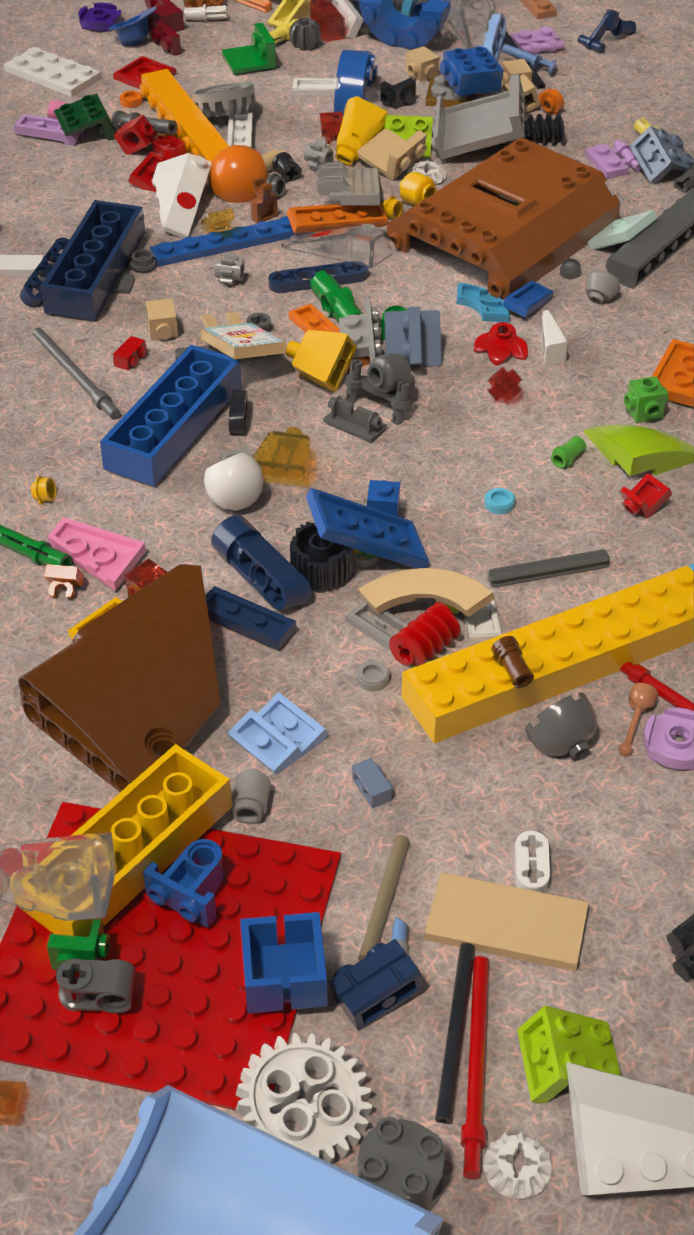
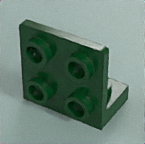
(83, 115)

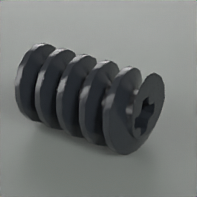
(545, 128)

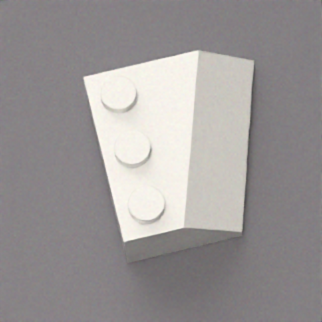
(630, 1133)

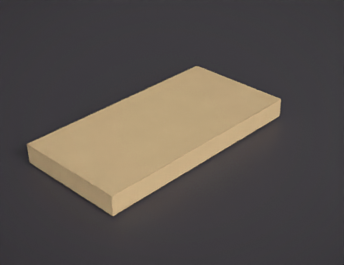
(507, 921)

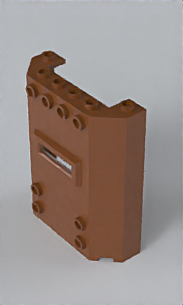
(555, 215)

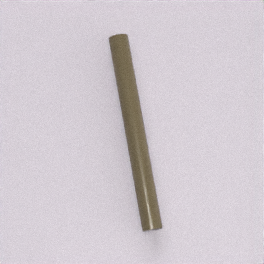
(384, 895)

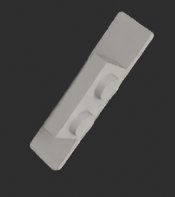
(364, 331)

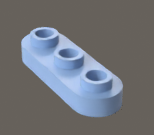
(495, 35)

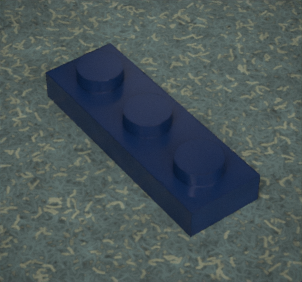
(249, 618)

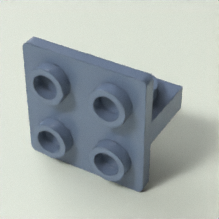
(414, 336)

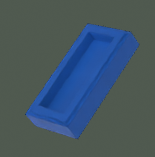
(528, 298)

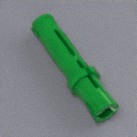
(54, 556)

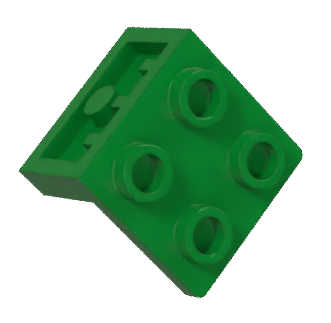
(252, 57)

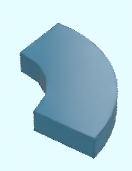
(485, 304)

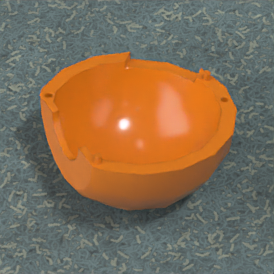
(234, 171)

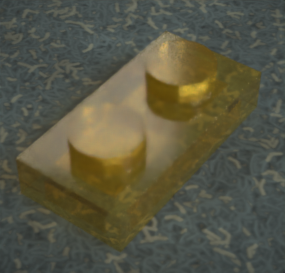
(217, 220)

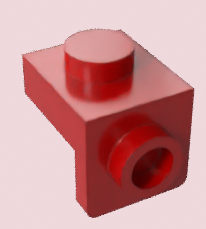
(645, 496)

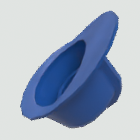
(134, 29)

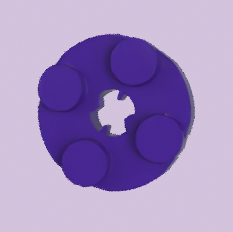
(99, 17)

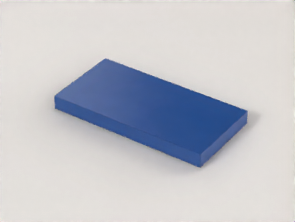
(366, 529)

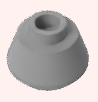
(601, 286)

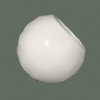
(234, 482)

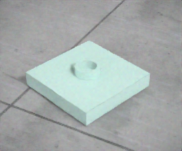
(622, 230)

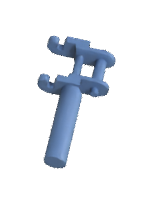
(535, 60)

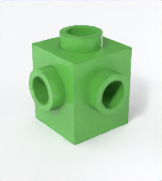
(646, 399)

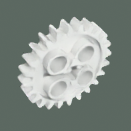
(287, 1068)

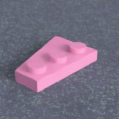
(97, 551)

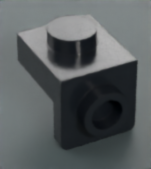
(398, 94)

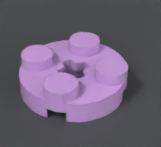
(660, 736)

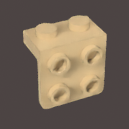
(392, 153)

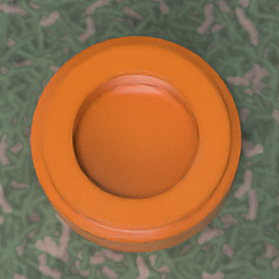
(131, 99)

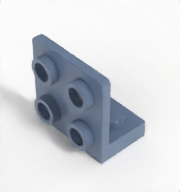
(660, 153)

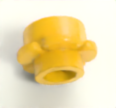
(392, 207)
(44, 489)

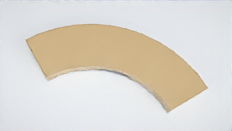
(440, 584)

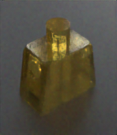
(285, 457)

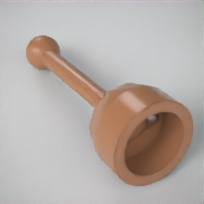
(641, 699)

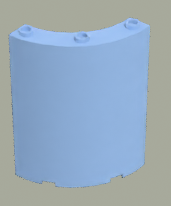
(220, 1176)

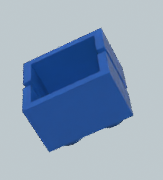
(284, 972)

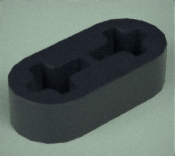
(238, 411)

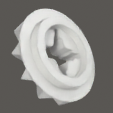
(435, 170)
(501, 1174)

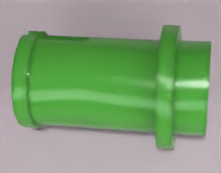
(568, 452)

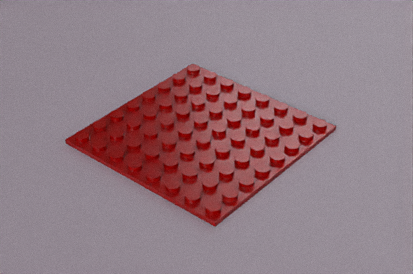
(189, 982)

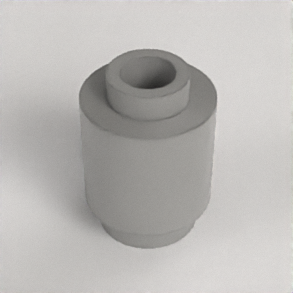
(250, 796)

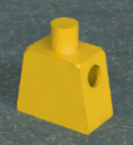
(322, 357)

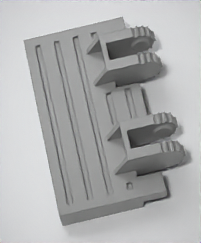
(348, 185)

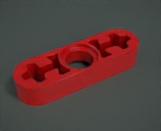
(168, 146)

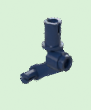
(610, 22)

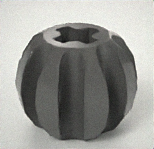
(305, 33)

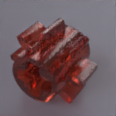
(504, 384)

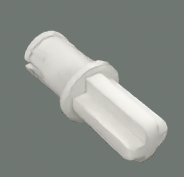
(205, 13)

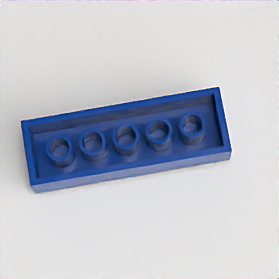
(170, 415)

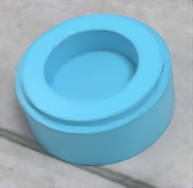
(499, 501)

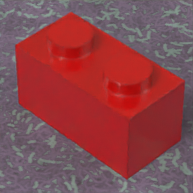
(130, 353)

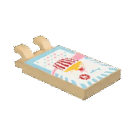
(239, 338)

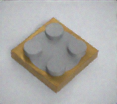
(440, 86)

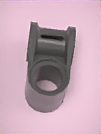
(99, 987)

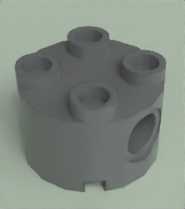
(404, 1161)

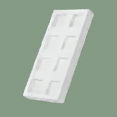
(52, 71)

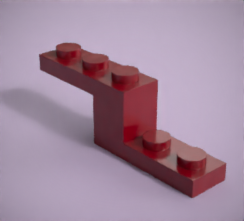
(165, 24)

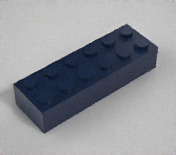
(93, 260)

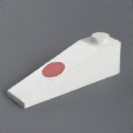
(179, 190)

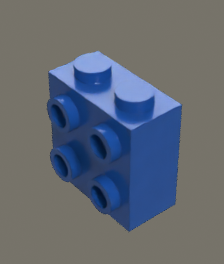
(471, 71)

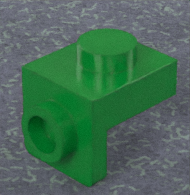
(68, 947)

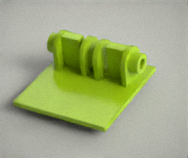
(408, 125)

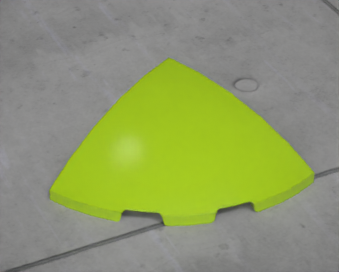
(641, 448)

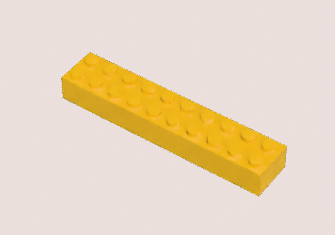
(560, 652)

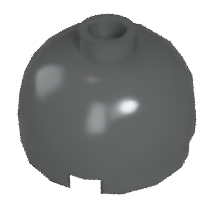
(565, 727)

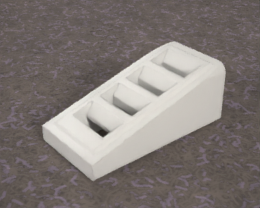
(553, 340)

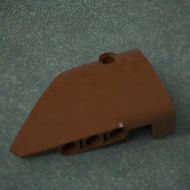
(131, 680)

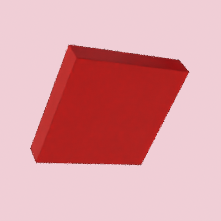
(132, 72)

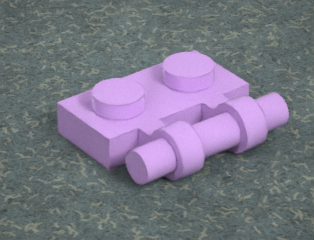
(538, 40)
(609, 159)

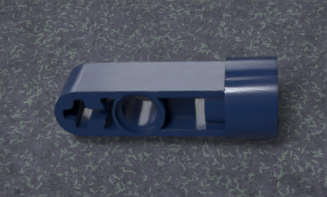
(260, 563)

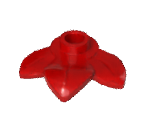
(501, 346)

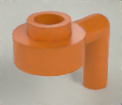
(551, 100)

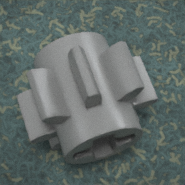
(318, 153)
(229, 268)

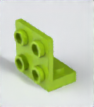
(561, 1037)

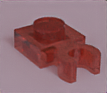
(330, 125)

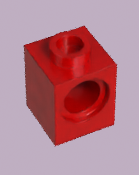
(135, 135)

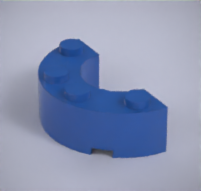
(401, 30)
(355, 72)

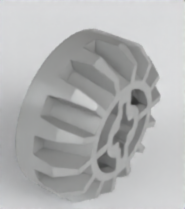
(225, 99)

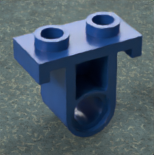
(189, 882)

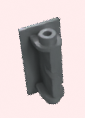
(359, 422)

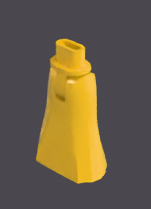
(359, 125)

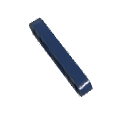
(41, 270)
(292, 279)

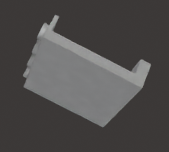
(479, 122)

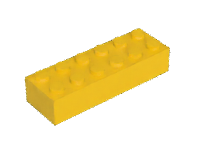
(152, 823)

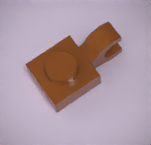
(266, 204)

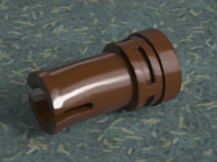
(509, 655)

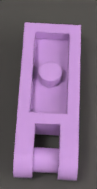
(44, 128)

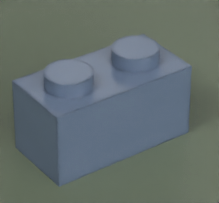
(372, 783)

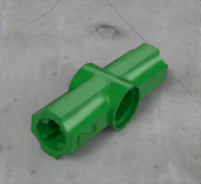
(334, 299)

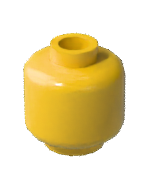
(416, 188)

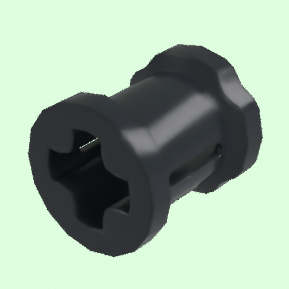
(284, 165)

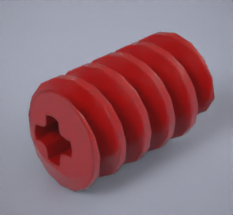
(425, 636)

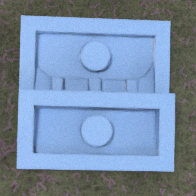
(277, 733)

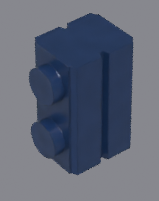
(376, 983)

